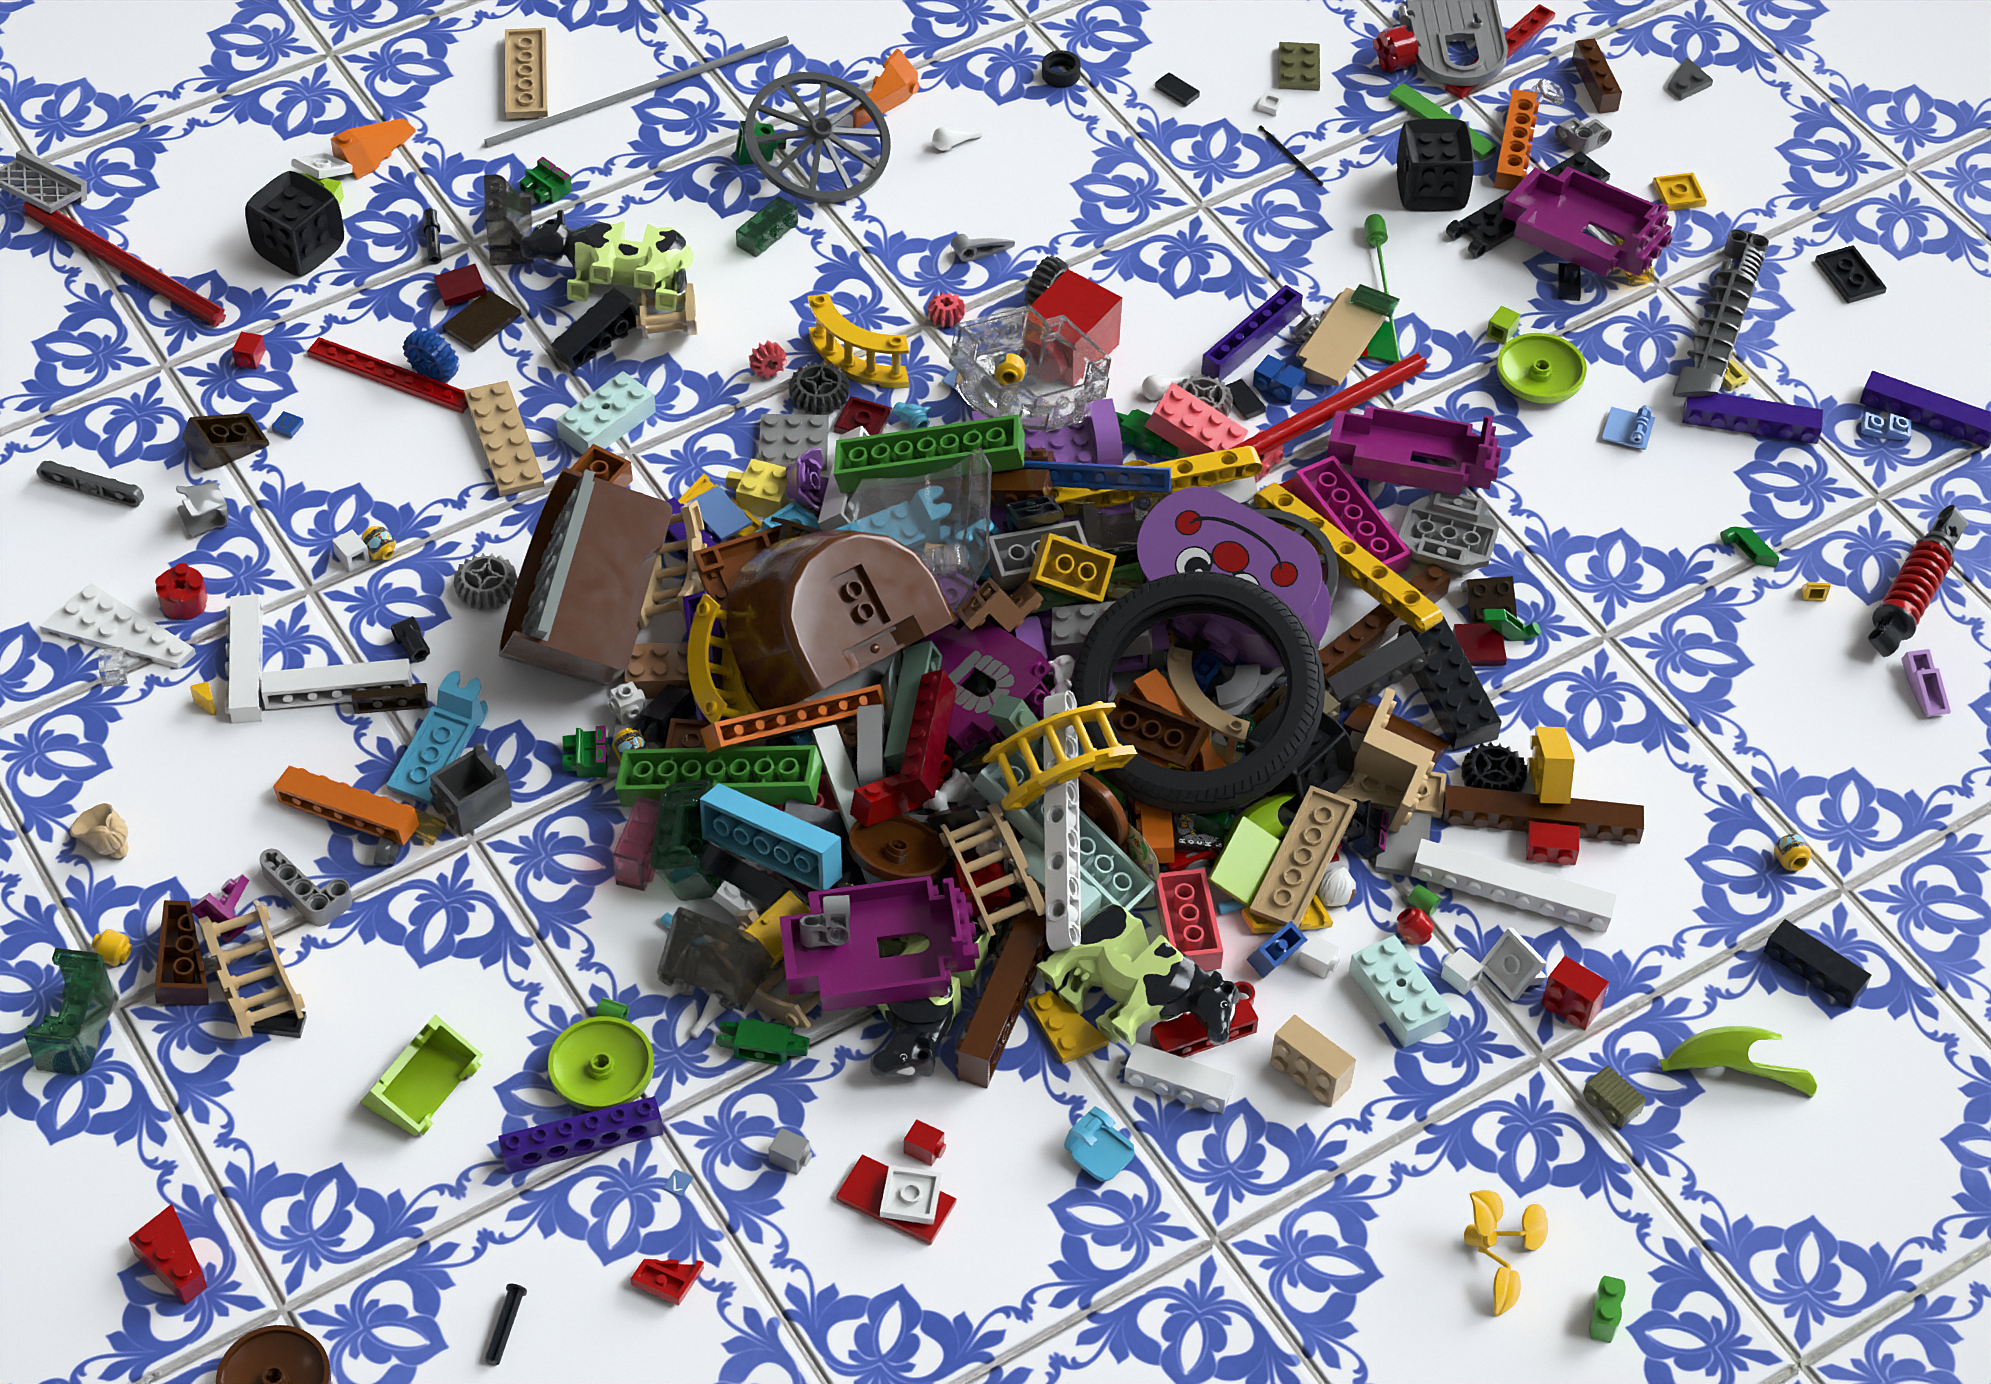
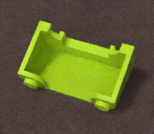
(423, 1077)

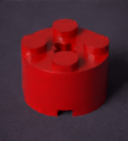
(1396, 48)
(181, 592)

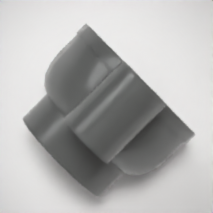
(386, 852)

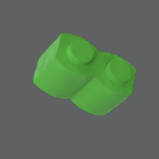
(1607, 1309)

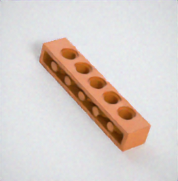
(1516, 138)

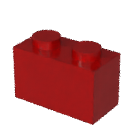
(1552, 843)

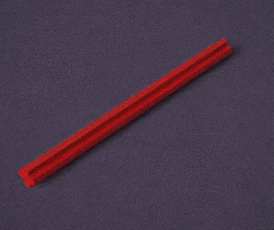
(128, 264)
(1340, 401)

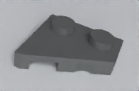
(1689, 80)

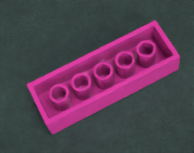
(1339, 500)

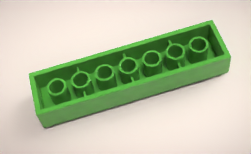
(928, 450)
(759, 772)

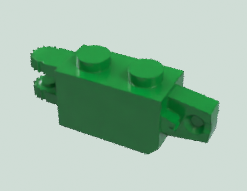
(1135, 434)
(762, 1041)

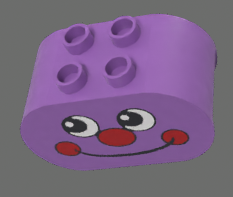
(1214, 533)

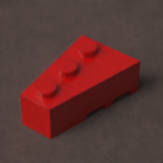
(168, 1254)

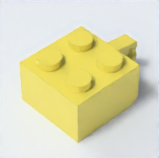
(760, 487)

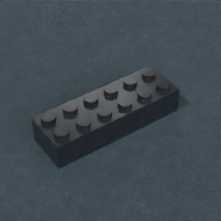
(1454, 689)

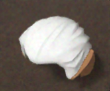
(1336, 887)

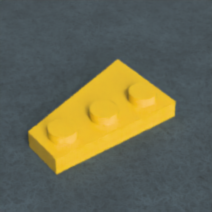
(1314, 918)
(1064, 1028)

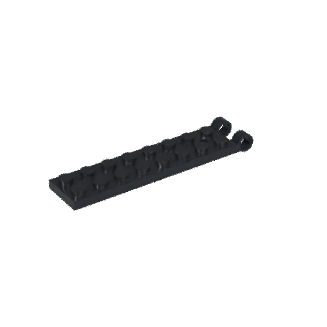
(1502, 229)

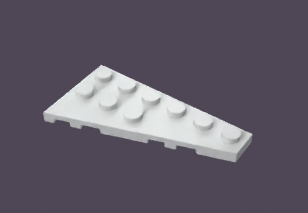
(109, 623)

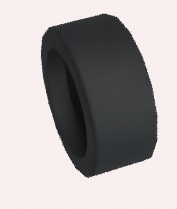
(1061, 58)

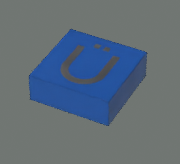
(287, 424)

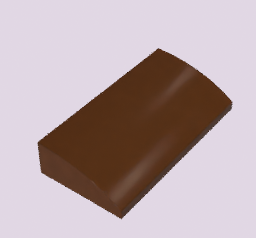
(1363, 714)
(1157, 730)

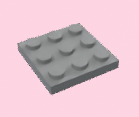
(790, 435)

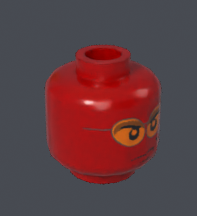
(1414, 926)

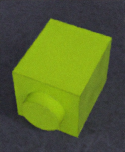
(1503, 325)

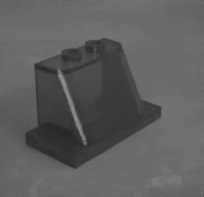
(507, 221)

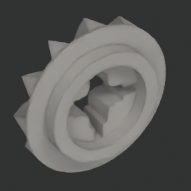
(1305, 327)

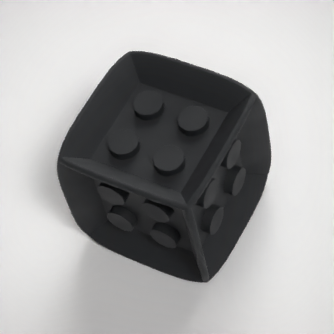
(1435, 164)
(294, 223)
(1324, 766)

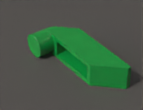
(1751, 545)
(1510, 626)

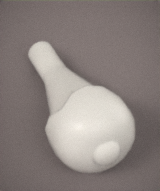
(945, 138)
(1155, 386)
(711, 1012)

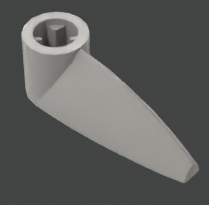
(978, 248)

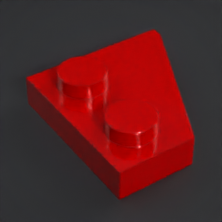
(666, 1278)

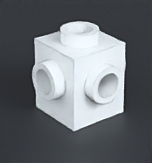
(626, 702)

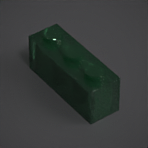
(767, 226)

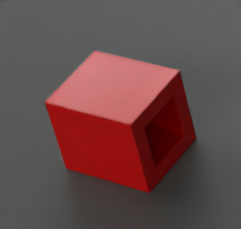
(248, 350)
(924, 1142)

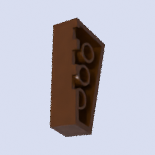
(179, 963)

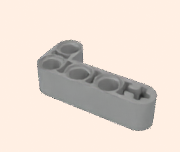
(870, 744)
(316, 904)

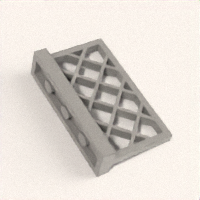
(41, 174)

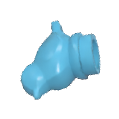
(912, 414)

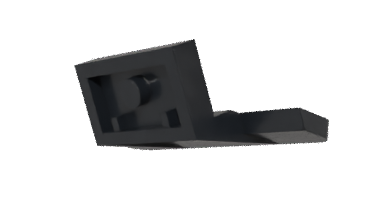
(822, 818)

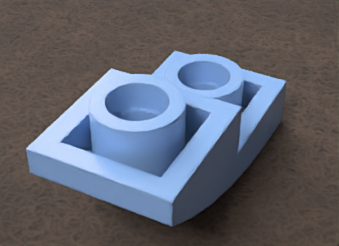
(1891, 428)

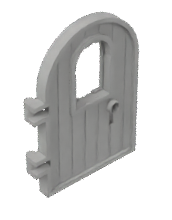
(1452, 21)

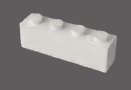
(1179, 1078)

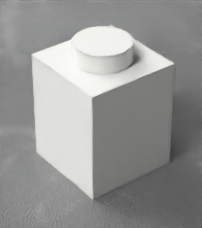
(351, 550)
(1319, 956)
(1461, 971)

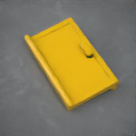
(770, 933)

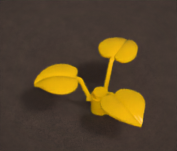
(1487, 1212)

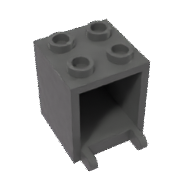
(470, 791)

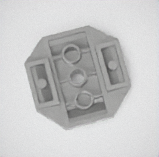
(1450, 532)

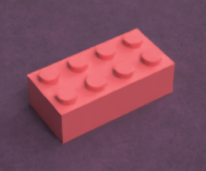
(1193, 423)
(1189, 916)

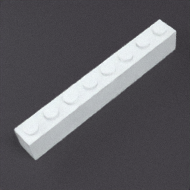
(1514, 885)

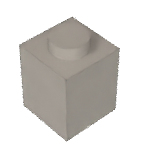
(790, 1151)

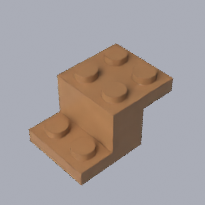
(1005, 609)

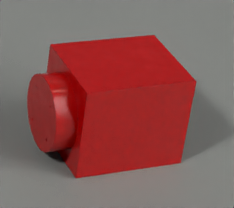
(1086, 305)

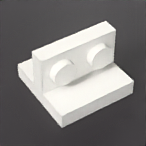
(1514, 965)

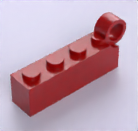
(886, 798)
(1187, 1037)

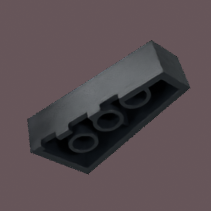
(596, 329)

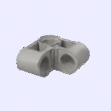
(1581, 136)
(822, 928)

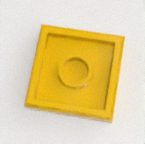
(1679, 191)

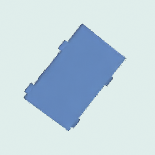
(721, 513)

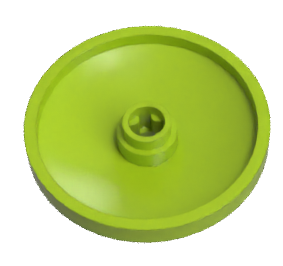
(1541, 368)
(601, 1063)

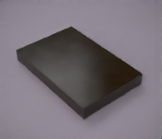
(481, 320)

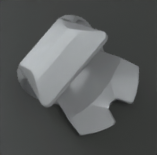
(203, 508)

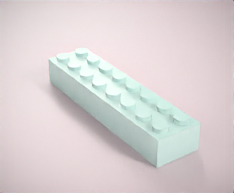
(1100, 858)

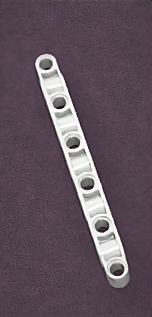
(1062, 838)

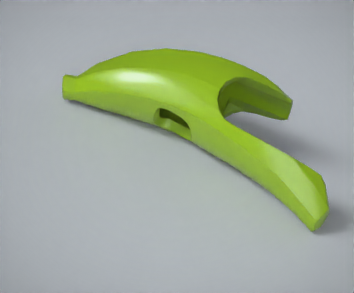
(1265, 815)
(1729, 1048)

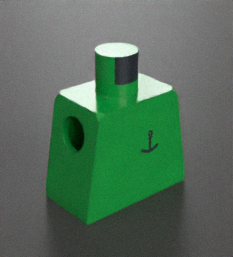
(766, 149)

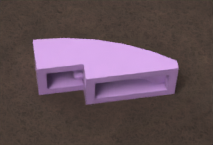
(1926, 682)

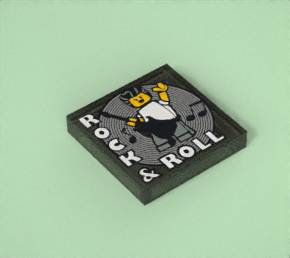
(1192, 840)

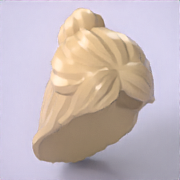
(102, 830)

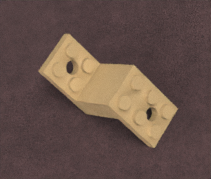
(1394, 761)

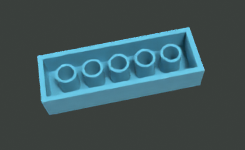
(771, 837)

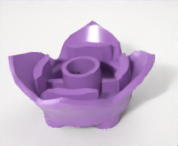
(805, 481)

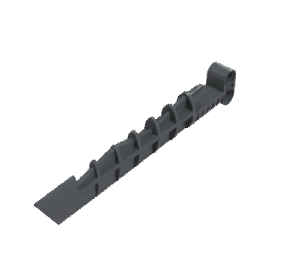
(1720, 331)

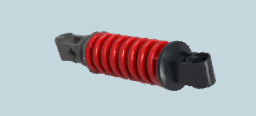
(1917, 582)

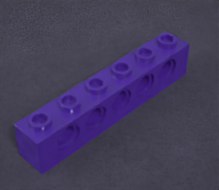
(580, 1135)

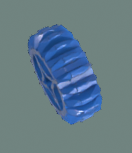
(431, 355)

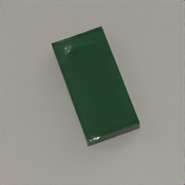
(1375, 300)

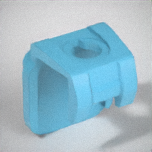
(1098, 1145)

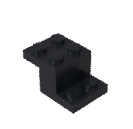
(1032, 514)

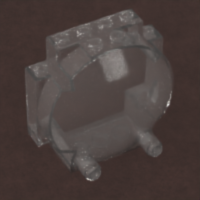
(1060, 362)

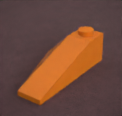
(891, 89)
(370, 144)

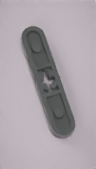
(90, 483)

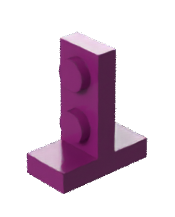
(221, 908)

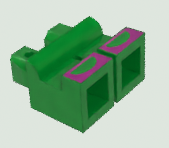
(547, 182)
(590, 752)

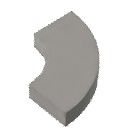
(1239, 687)

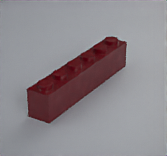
(927, 736)

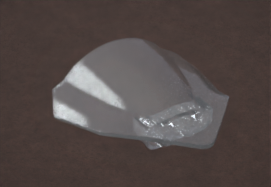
(936, 516)

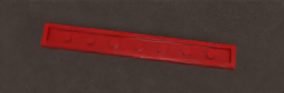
(1515, 39)
(388, 374)

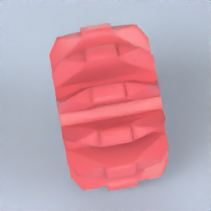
(946, 309)
(767, 359)

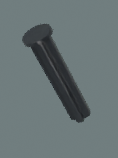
(505, 1323)

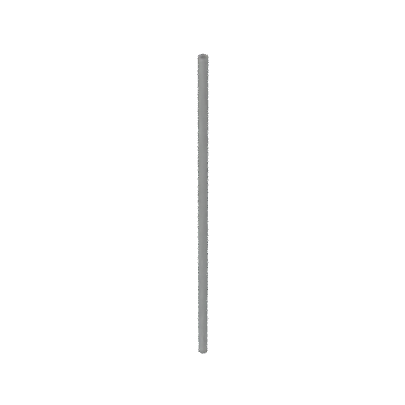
(635, 91)

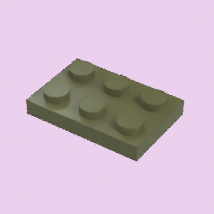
(1299, 66)

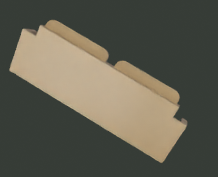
(1338, 340)

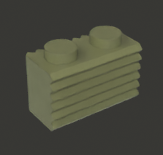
(1614, 1097)

